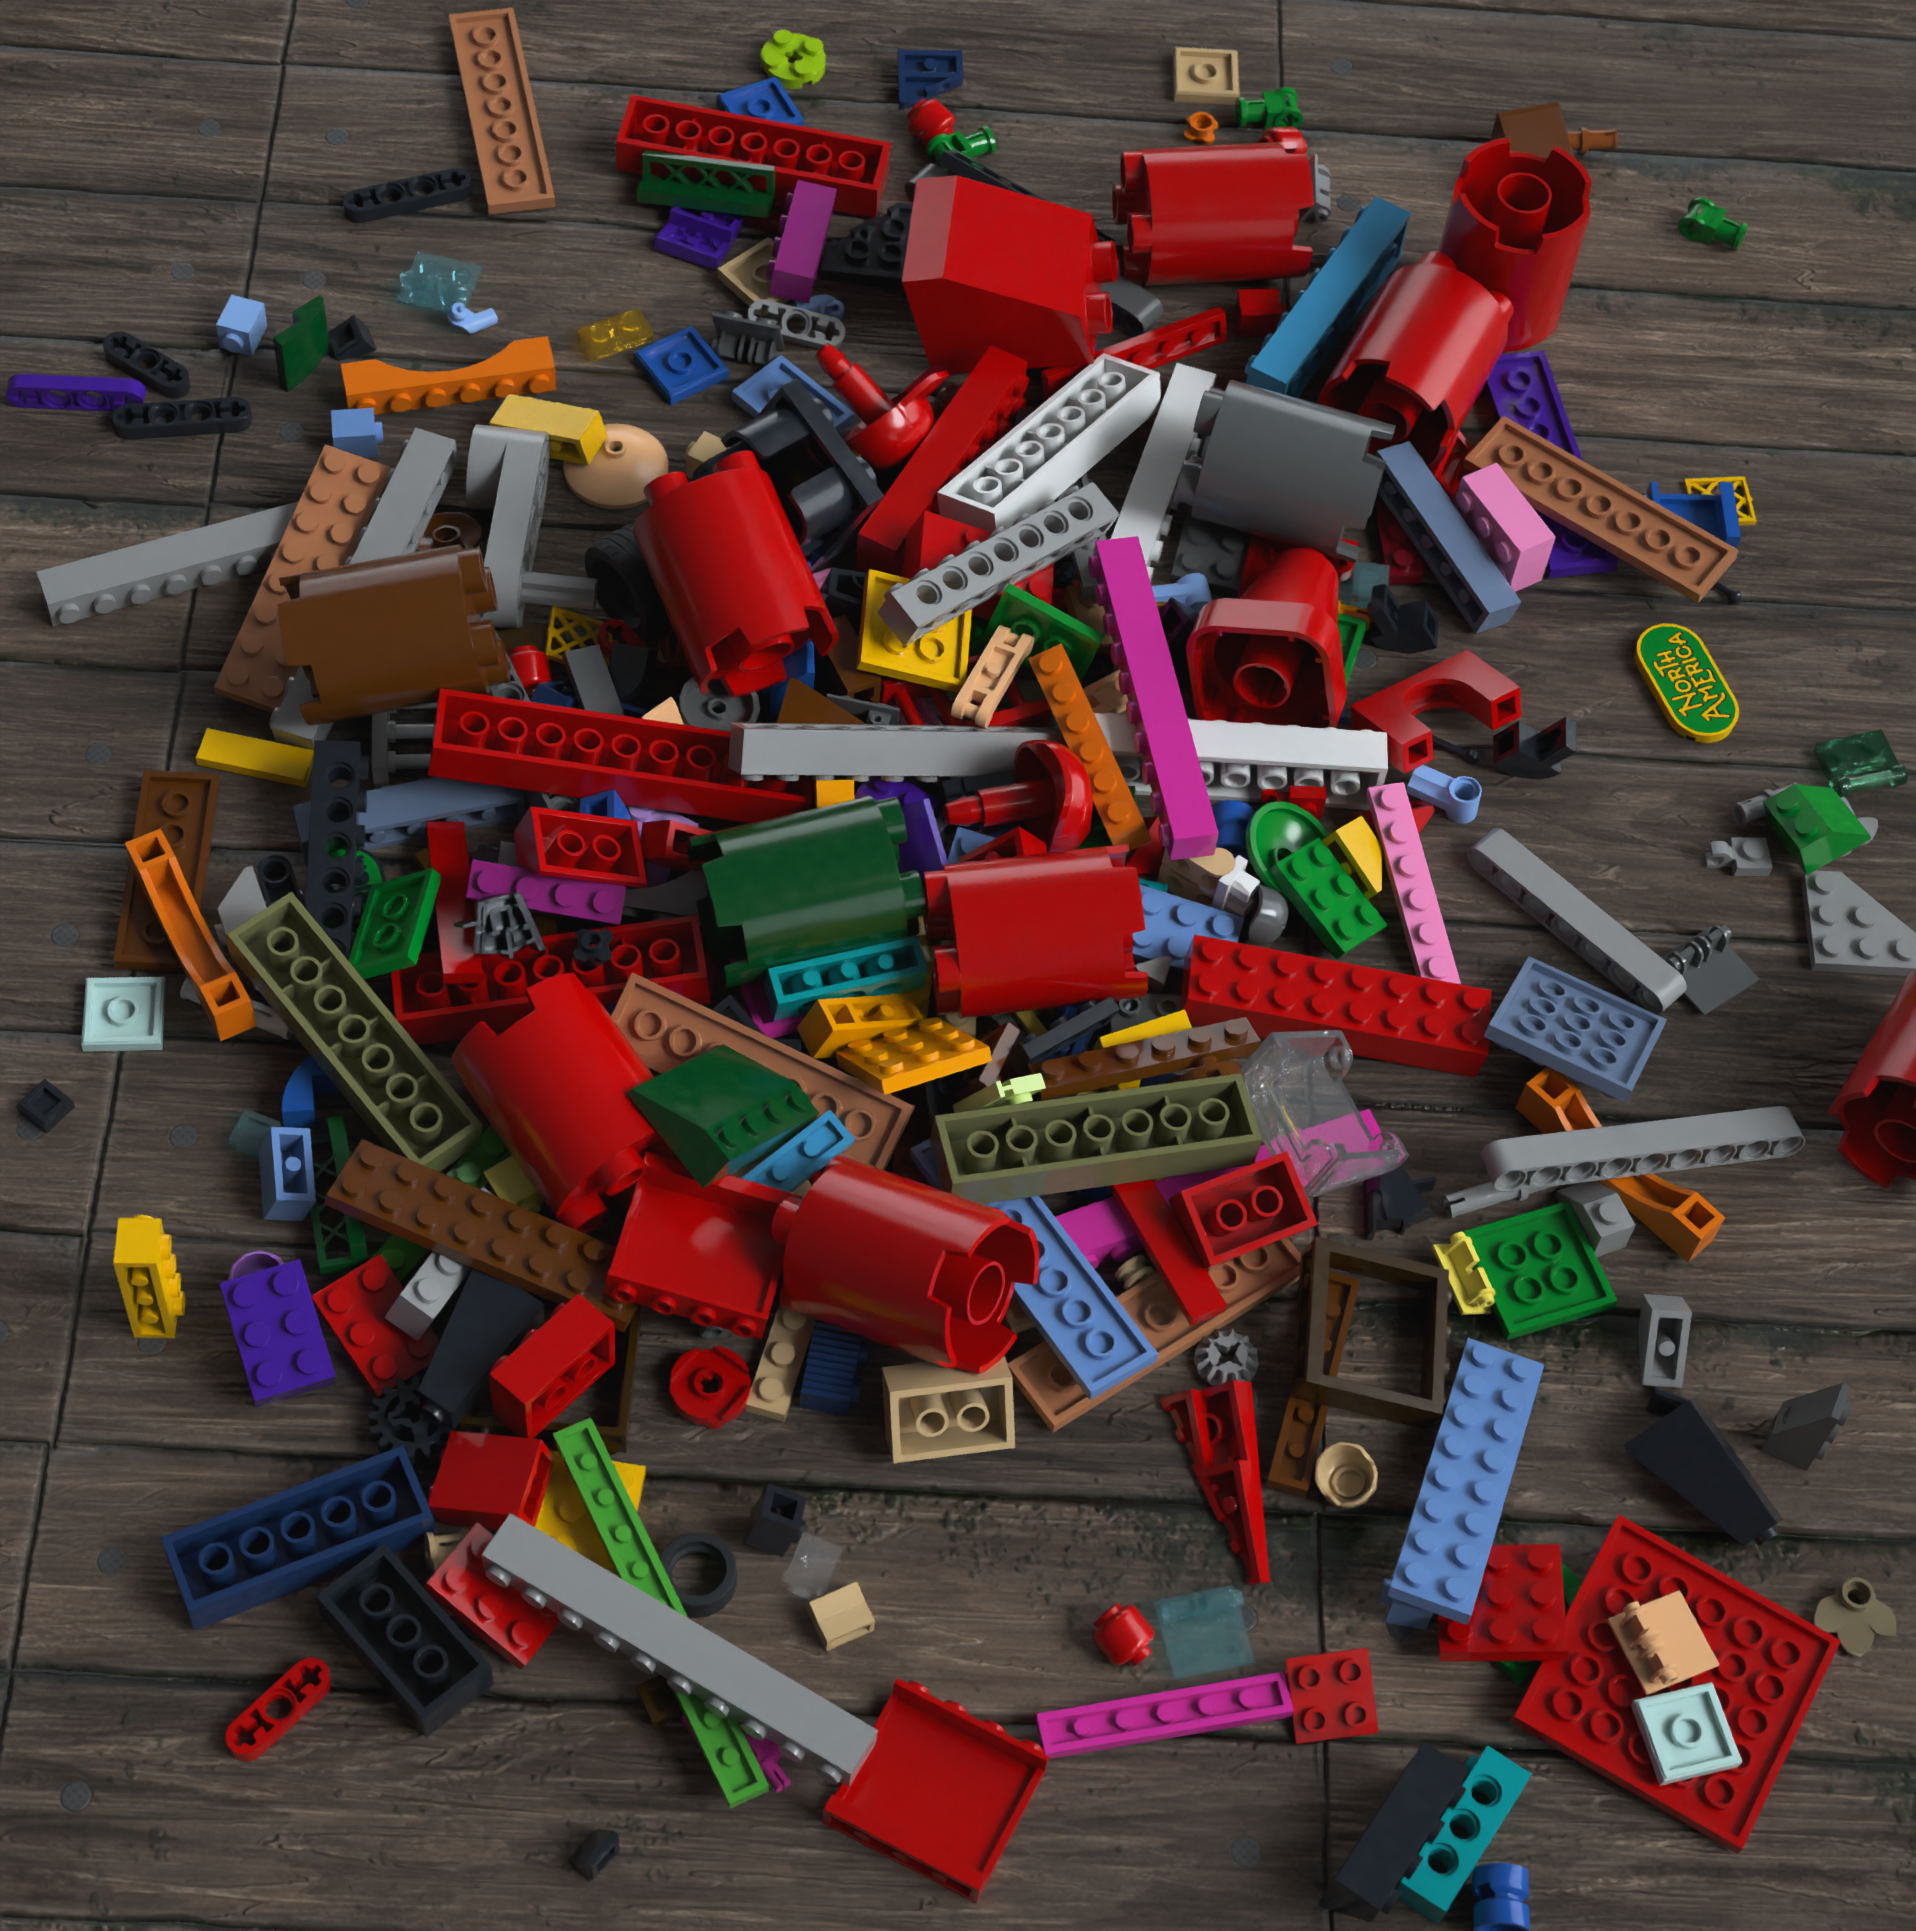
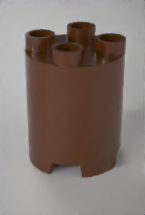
(392, 632)

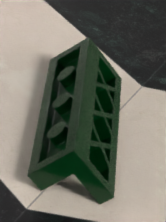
(707, 195)
(355, 1234)

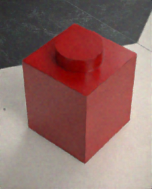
(1257, 312)

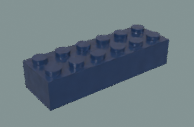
(297, 1537)

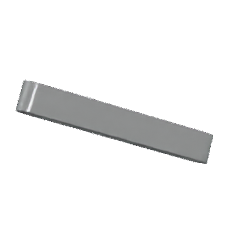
(1576, 921)

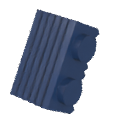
(832, 1369)

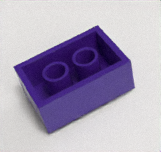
(277, 1333)

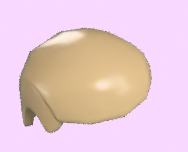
(1346, 1475)

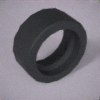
(709, 1546)

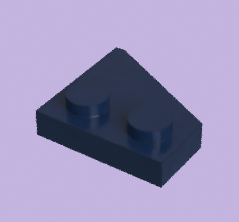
(927, 74)

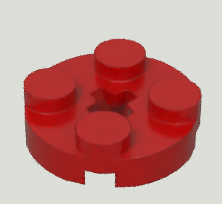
(708, 1364)

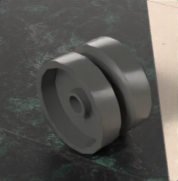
(715, 708)

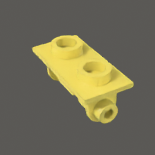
(1469, 1288)

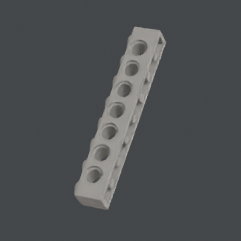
(1002, 559)

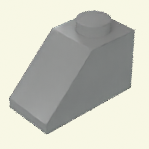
(239, 904)
(1600, 1215)
(1663, 1339)

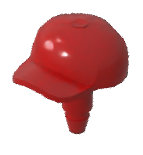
(889, 427)
(1049, 799)

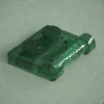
(1857, 755)

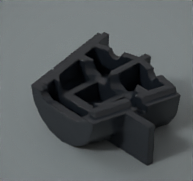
(503, 925)
(1395, 1202)

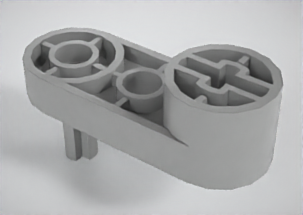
(510, 478)

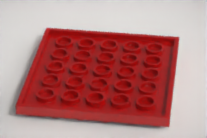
(1763, 1681)

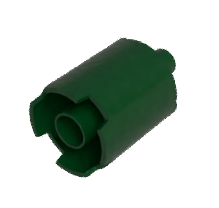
(806, 886)

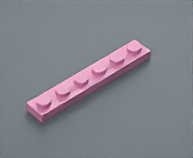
(1411, 883)

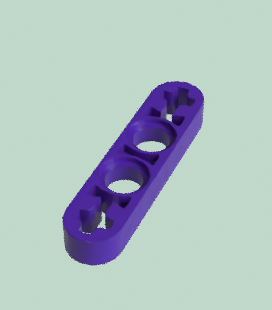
(24, 392)

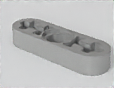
(807, 316)

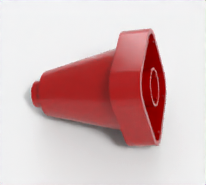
(1273, 649)

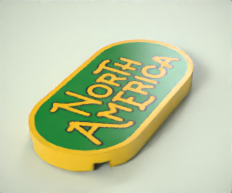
(1686, 683)

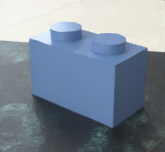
(286, 1173)

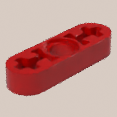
(278, 1727)

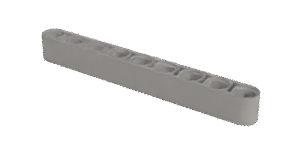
(1641, 1148)

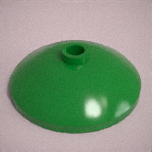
(1276, 833)

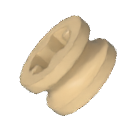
(1134, 1271)

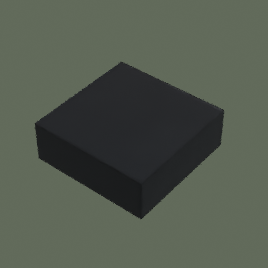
(45, 1106)

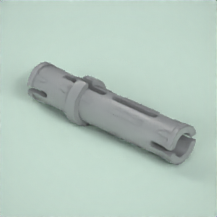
(1481, 1197)

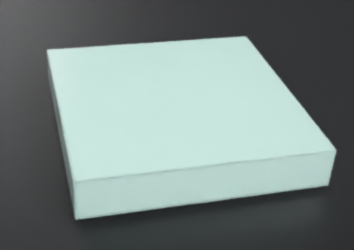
(123, 1014)
(1686, 1733)

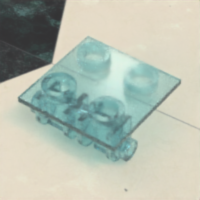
(438, 282)
(1204, 1631)

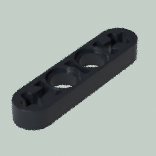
(405, 190)
(182, 423)

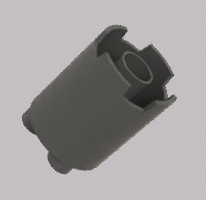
(1283, 468)

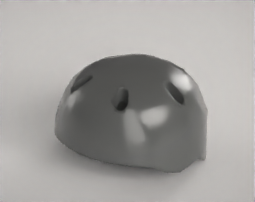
(1267, 917)

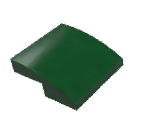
(302, 345)

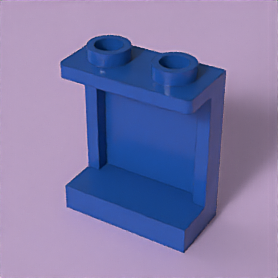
(1709, 512)

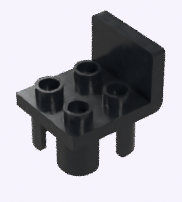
(812, 470)

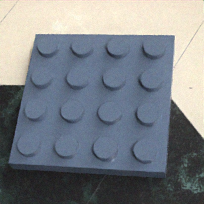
(1575, 1029)

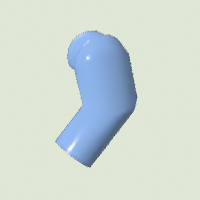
(823, 304)
(469, 321)

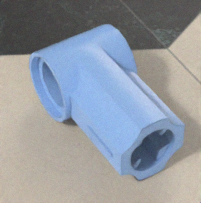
(1190, 590)
(1447, 793)

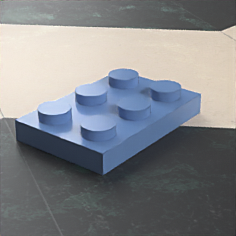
(763, 385)

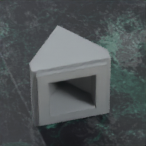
(1157, 972)

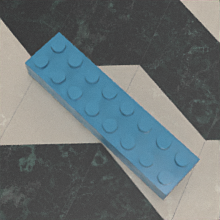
(1331, 301)

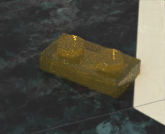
(614, 334)

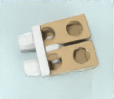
(1211, 881)

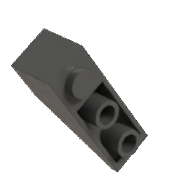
(1807, 1425)

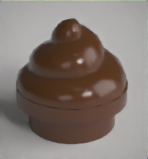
(943, 398)

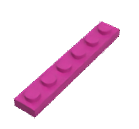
(1164, 1715)

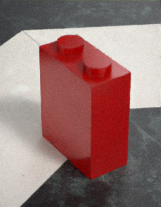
(489, 1478)

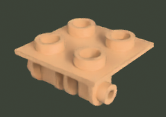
(1662, 1642)

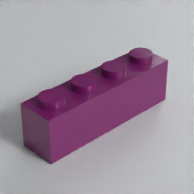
(802, 241)
(547, 894)

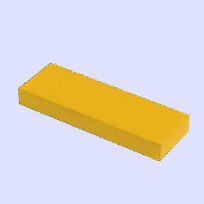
(255, 757)

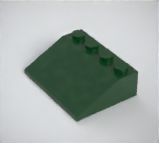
(723, 1111)

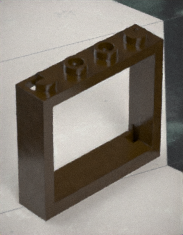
(1308, 1376)
(614, 1438)

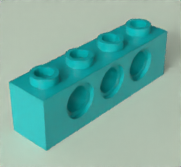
(855, 973)
(1502, 1784)

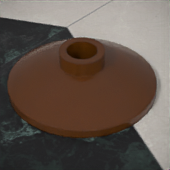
(450, 529)

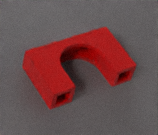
(1456, 683)

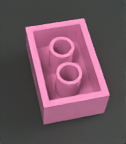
(1505, 525)

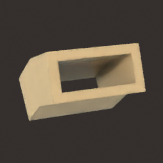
(841, 1616)

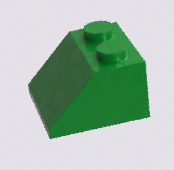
(1814, 825)

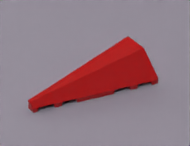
(1223, 1443)

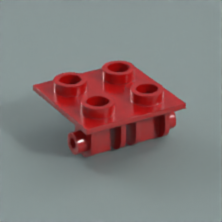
(1331, 1695)

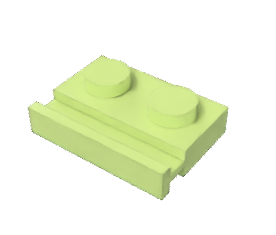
(1011, 1092)

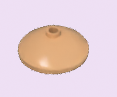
(619, 469)

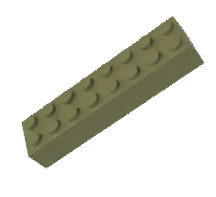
(353, 1036)
(1096, 1139)

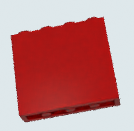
(699, 1248)
(938, 1790)

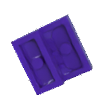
(699, 235)
(924, 845)

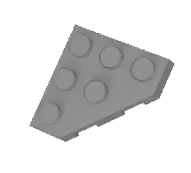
(1853, 930)

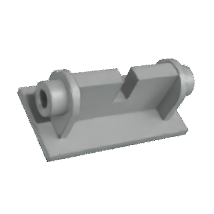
(1321, 188)

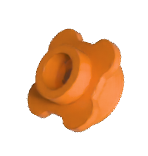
(1201, 128)

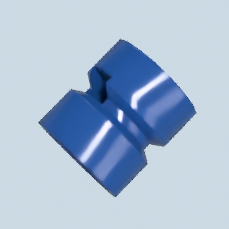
(1231, 822)
(1501, 1895)

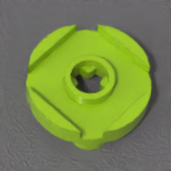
(788, 45)

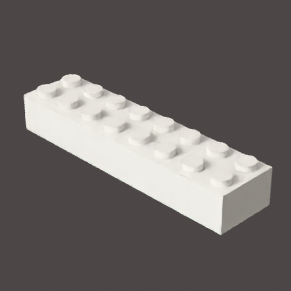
(1053, 445)
(1254, 756)

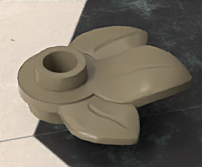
(1854, 1622)

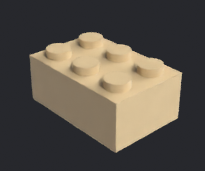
(946, 1410)

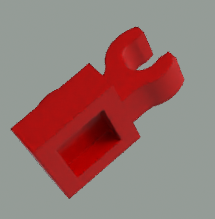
(1307, 797)

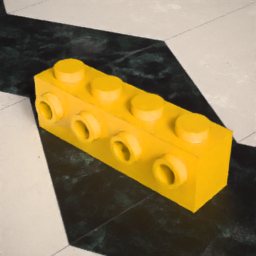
(148, 1277)

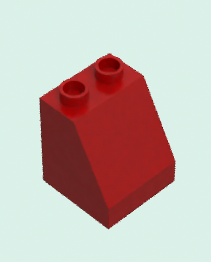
(1004, 275)

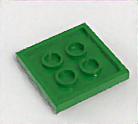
(1541, 1270)

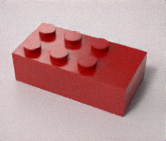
(937, 537)

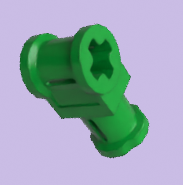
(1270, 109)
(971, 145)
(1711, 224)

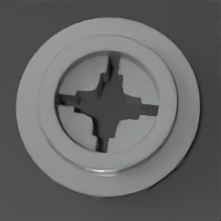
(1208, 1356)

